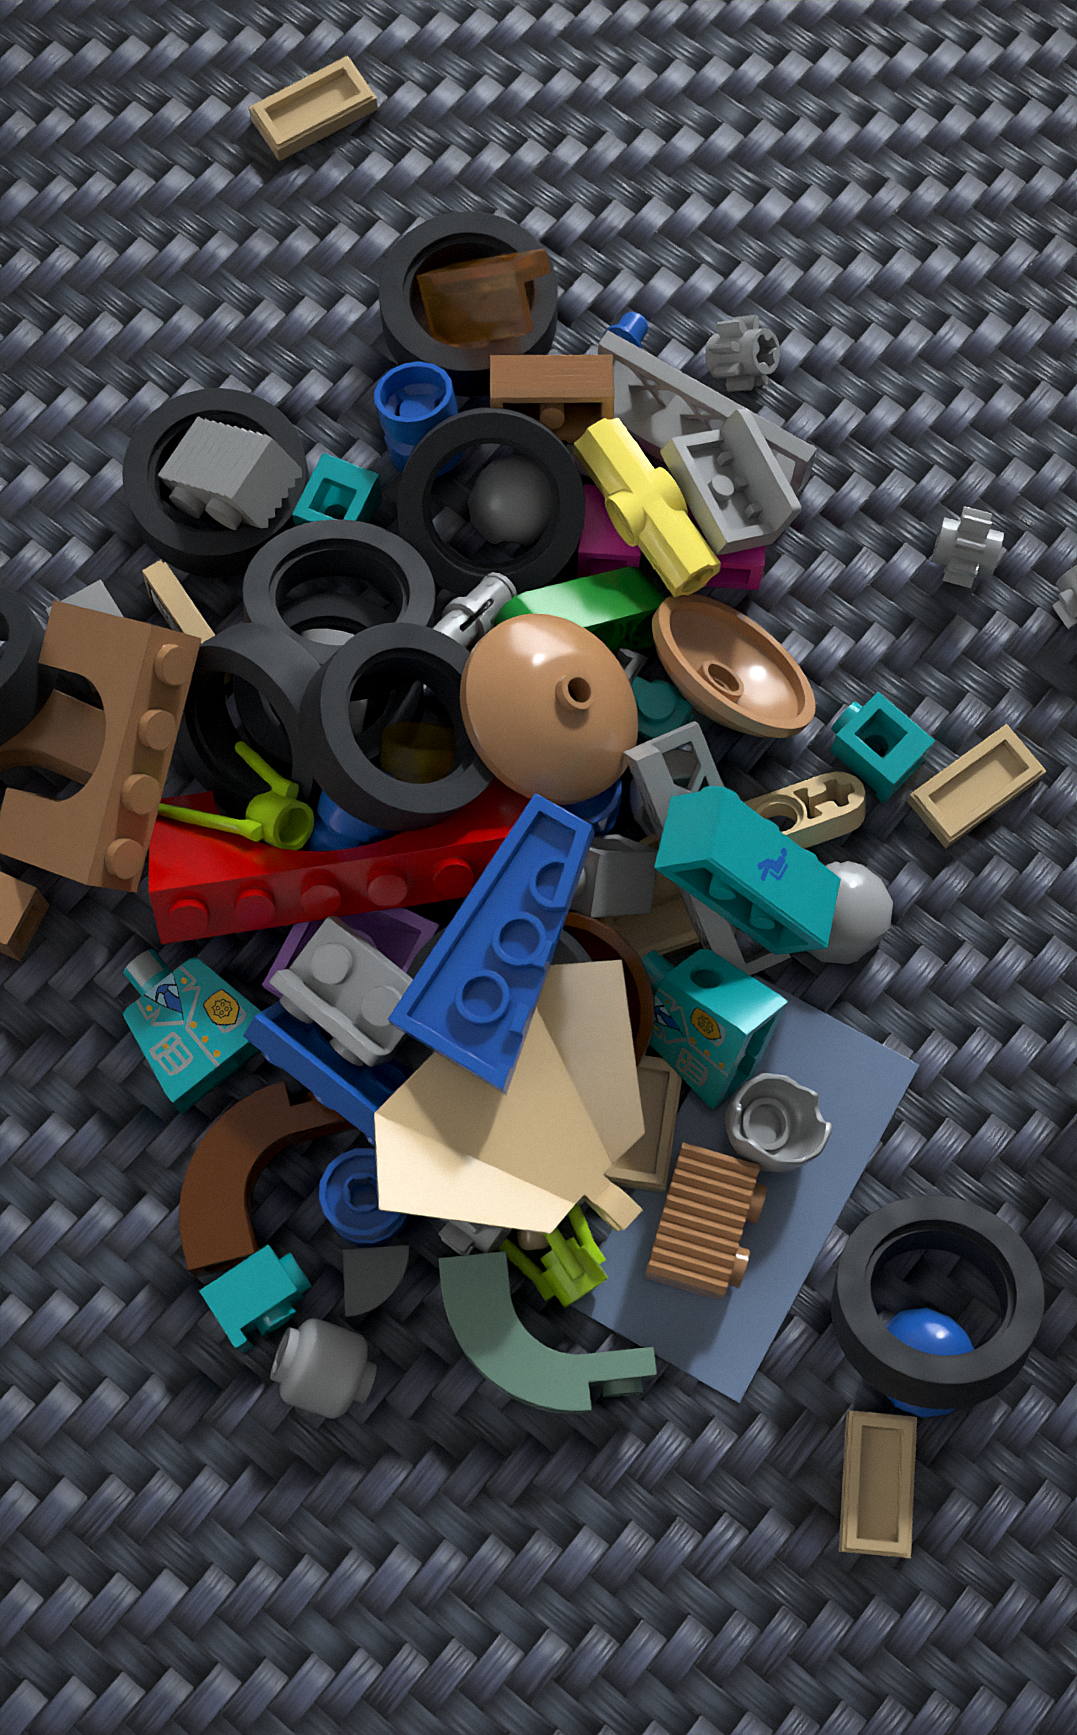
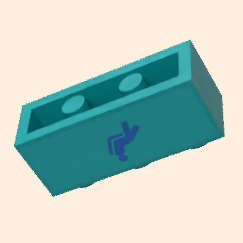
(748, 871)

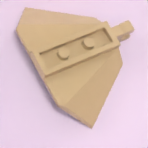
(526, 1156)

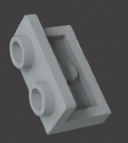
(732, 484)

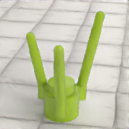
(270, 816)
(570, 1267)

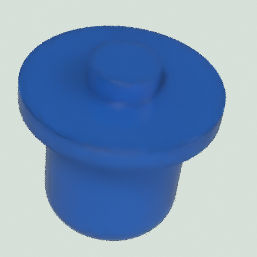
(631, 328)

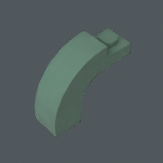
(514, 1361)

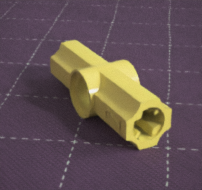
(646, 507)

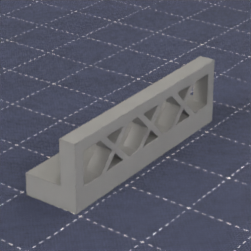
(666, 403)
(656, 791)

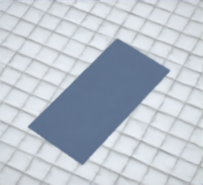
(728, 1338)

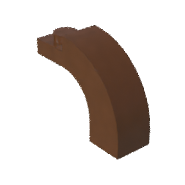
(227, 1164)

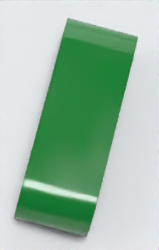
(610, 605)

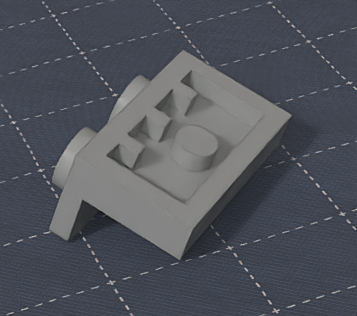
(346, 991)

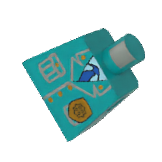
(711, 1021)
(188, 1026)

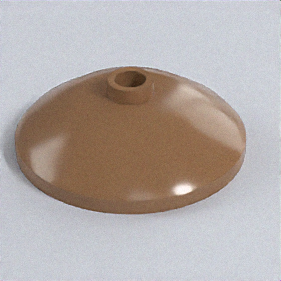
(731, 668)
(530, 725)

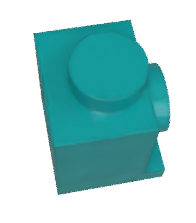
(338, 490)
(659, 709)
(880, 723)
(256, 1296)

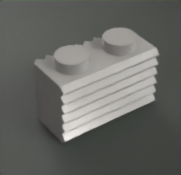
(229, 474)

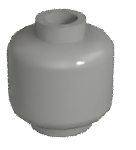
(323, 1368)

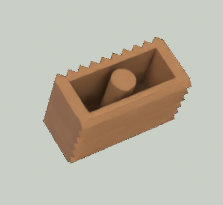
(556, 390)
(704, 1223)

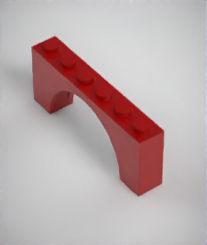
(226, 884)

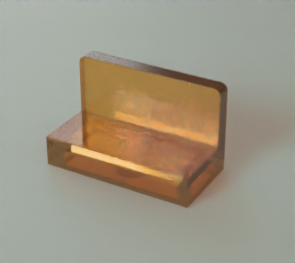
(481, 297)

